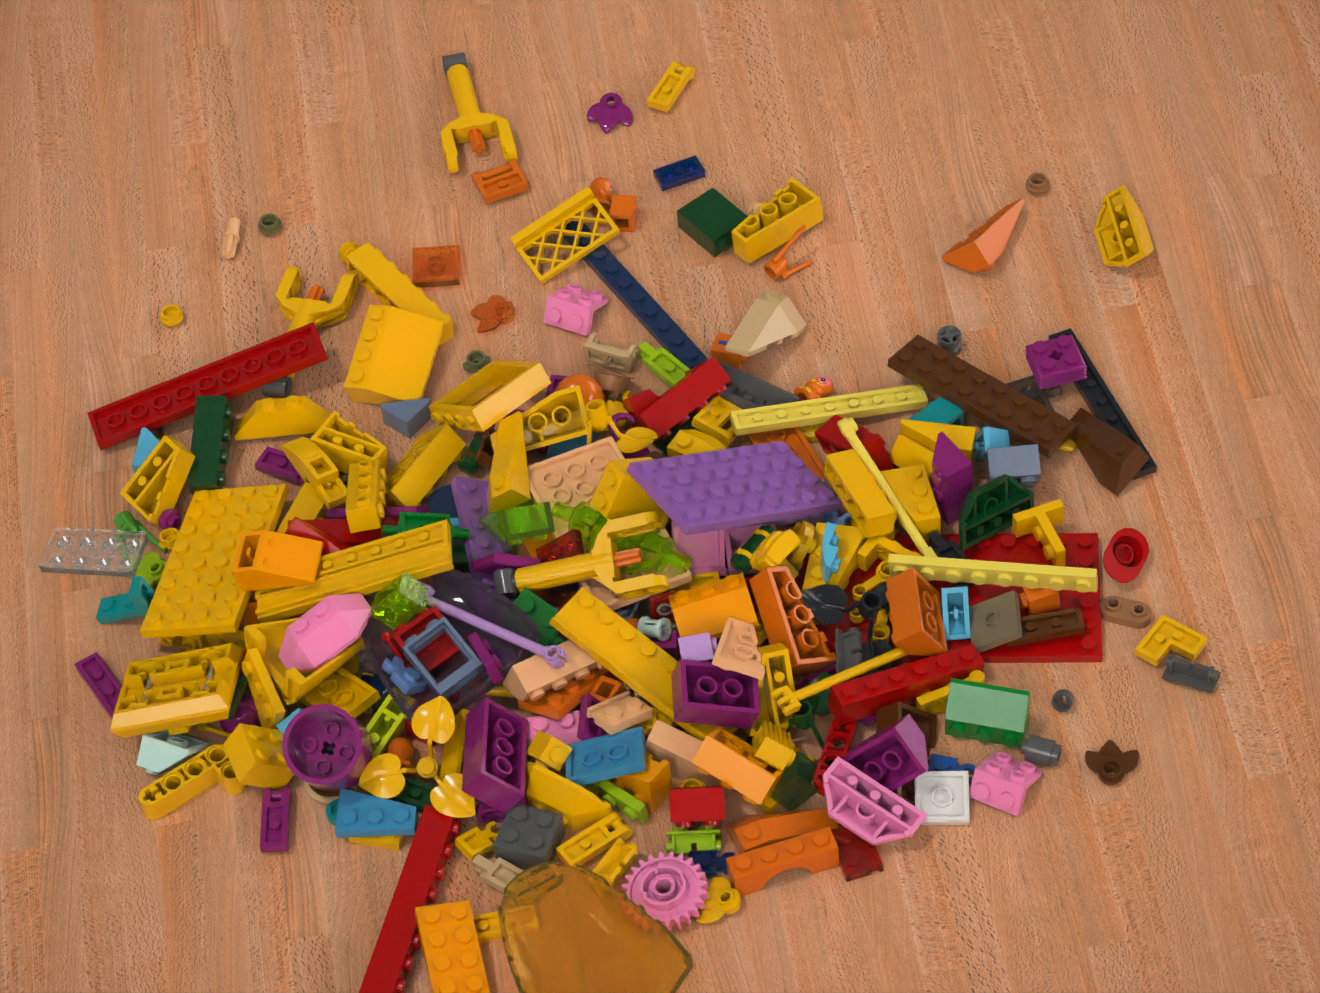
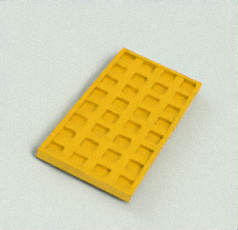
(197, 583)

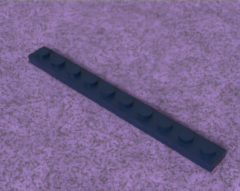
(638, 301)

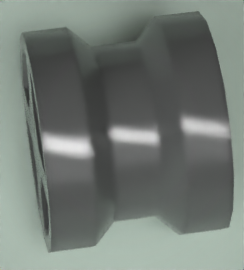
(950, 339)

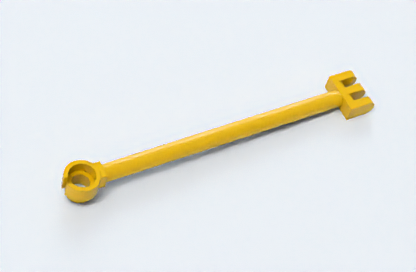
(791, 699)

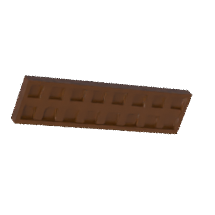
(982, 395)

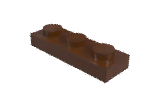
(1050, 626)

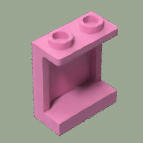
(704, 548)

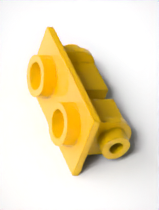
(616, 861)

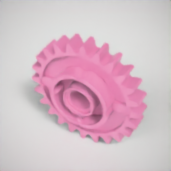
(681, 878)

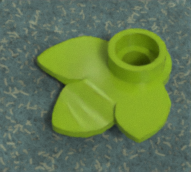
(151, 568)

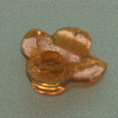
(493, 313)

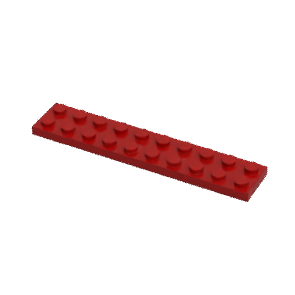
(224, 377)

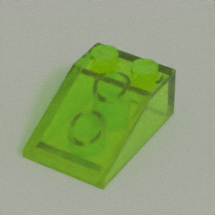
(520, 523)

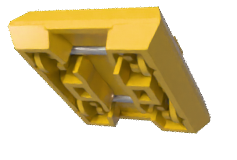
(177, 691)

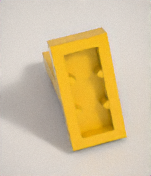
(1041, 522)
(880, 547)

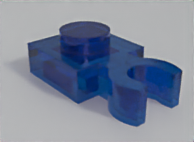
(710, 862)

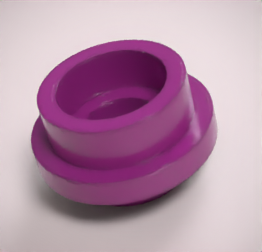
(170, 519)

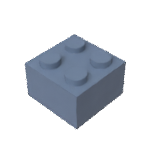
(1016, 461)

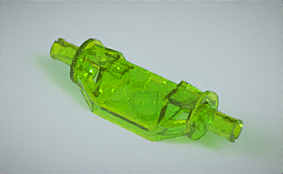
(648, 542)

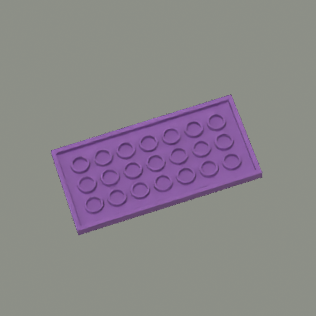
(733, 487)

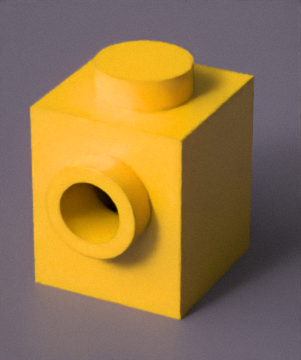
(548, 751)

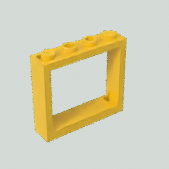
(519, 381)

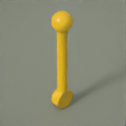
(204, 727)

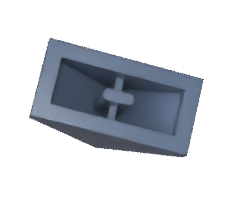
(406, 415)

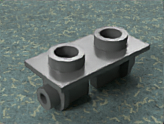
(845, 646)
(1190, 675)

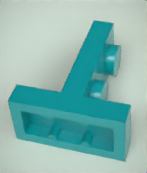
(126, 605)

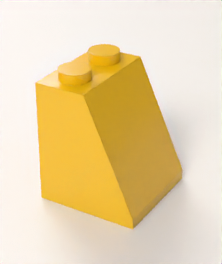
(621, 495)

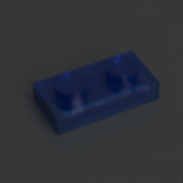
(679, 173)

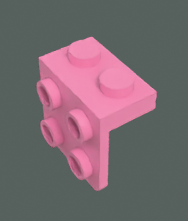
(573, 308)
(1003, 782)

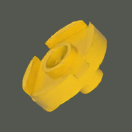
(807, 543)

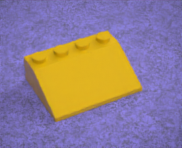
(392, 356)

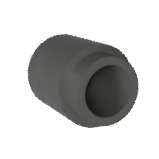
(1041, 750)

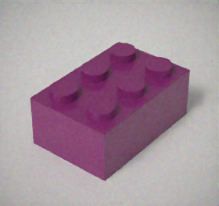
(713, 695)

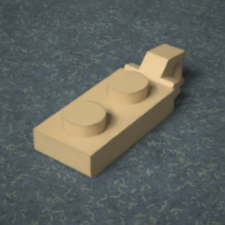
(495, 872)

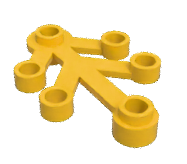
(880, 627)

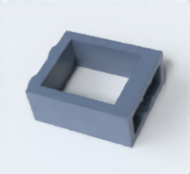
(458, 678)

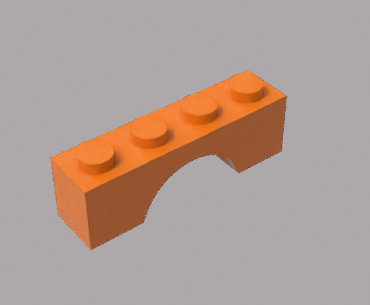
(812, 851)

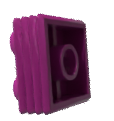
(1056, 361)

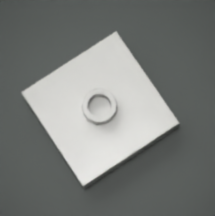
(943, 797)

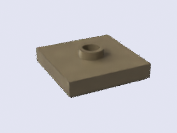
(995, 621)

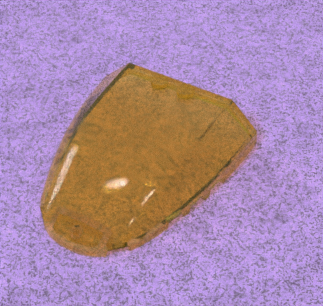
(583, 936)

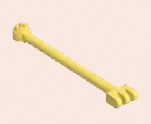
(848, 429)

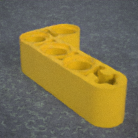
(188, 781)

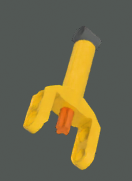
(471, 124)
(309, 310)
(600, 564)

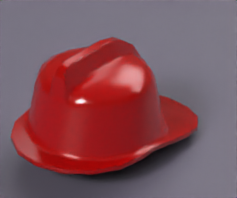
(1125, 555)

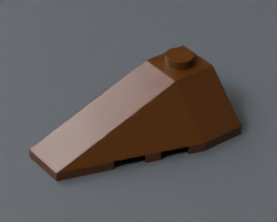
(1107, 451)

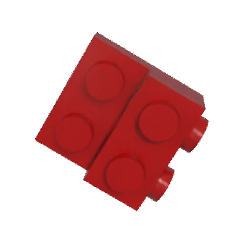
(436, 652)

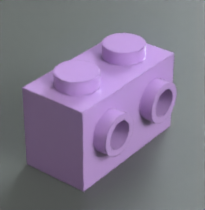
(698, 647)

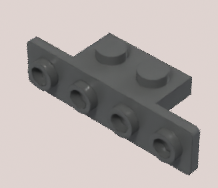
(751, 392)

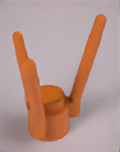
(778, 264)

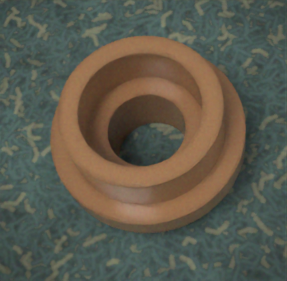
(1037, 183)

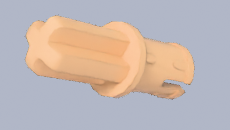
(231, 237)

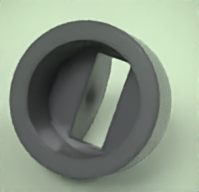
(1057, 700)

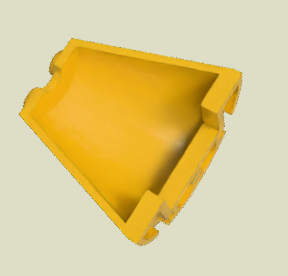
(290, 683)

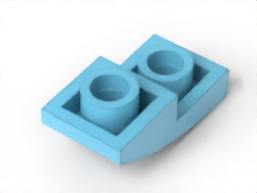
(829, 551)

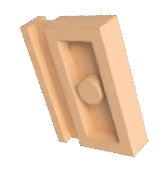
(619, 713)

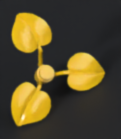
(600, 417)
(384, 772)

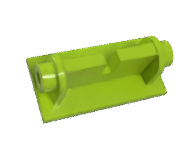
(682, 839)

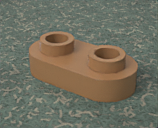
(1125, 612)

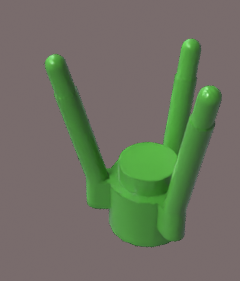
(126, 522)

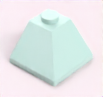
(163, 752)

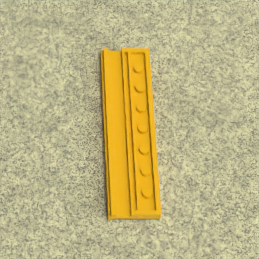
(363, 570)
(624, 653)

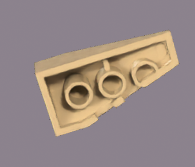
(766, 322)

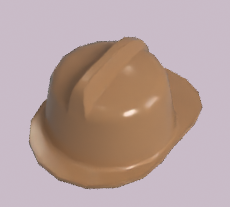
(610, 380)

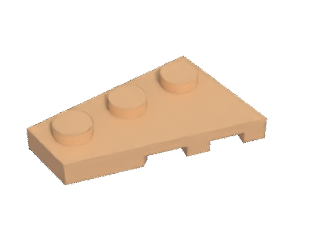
(739, 650)

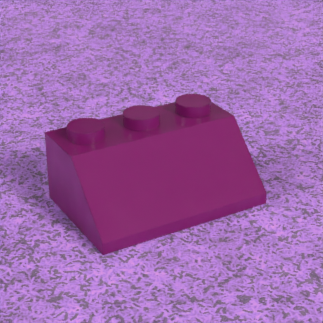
(950, 478)
(892, 754)

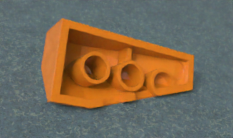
(769, 828)

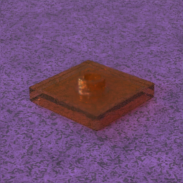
(436, 266)

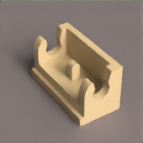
(609, 355)

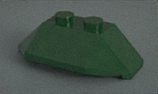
(991, 509)

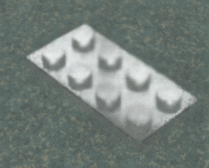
(93, 552)

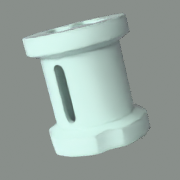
(655, 628)

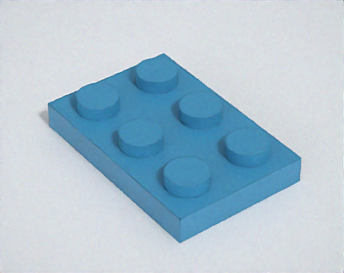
(607, 757)

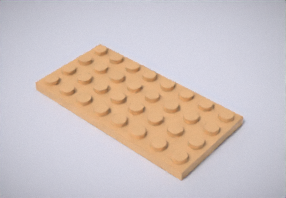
(574, 479)

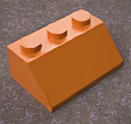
(915, 614)

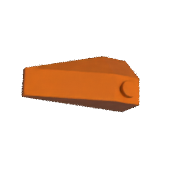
(986, 242)

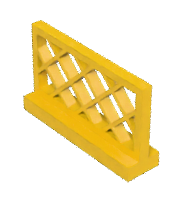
(570, 210)

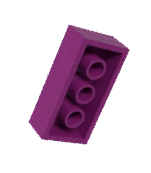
(495, 755)

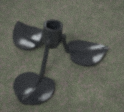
(829, 603)

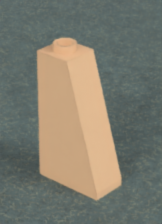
(679, 749)

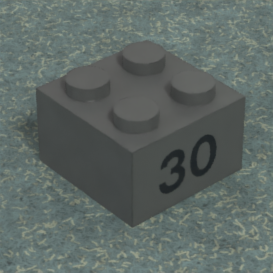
(529, 836)

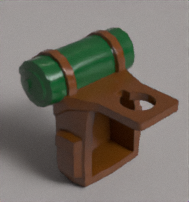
(478, 453)

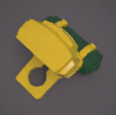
(765, 550)

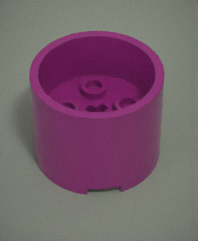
(307, 751)

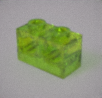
(399, 601)

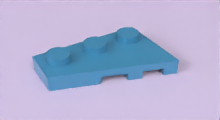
(373, 816)

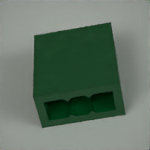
(710, 221)

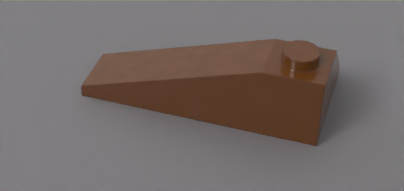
(926, 722)

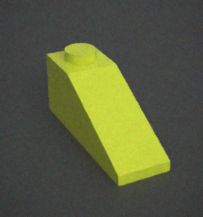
(385, 726)

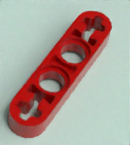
(831, 752)

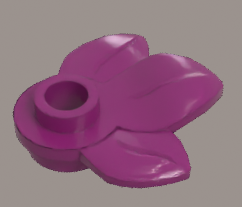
(610, 114)

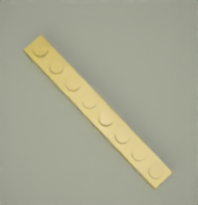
(823, 409)
(997, 573)

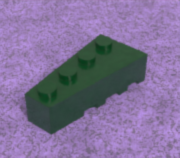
(210, 443)

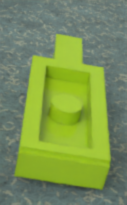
(662, 364)
(630, 806)

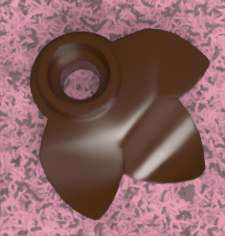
(1111, 760)

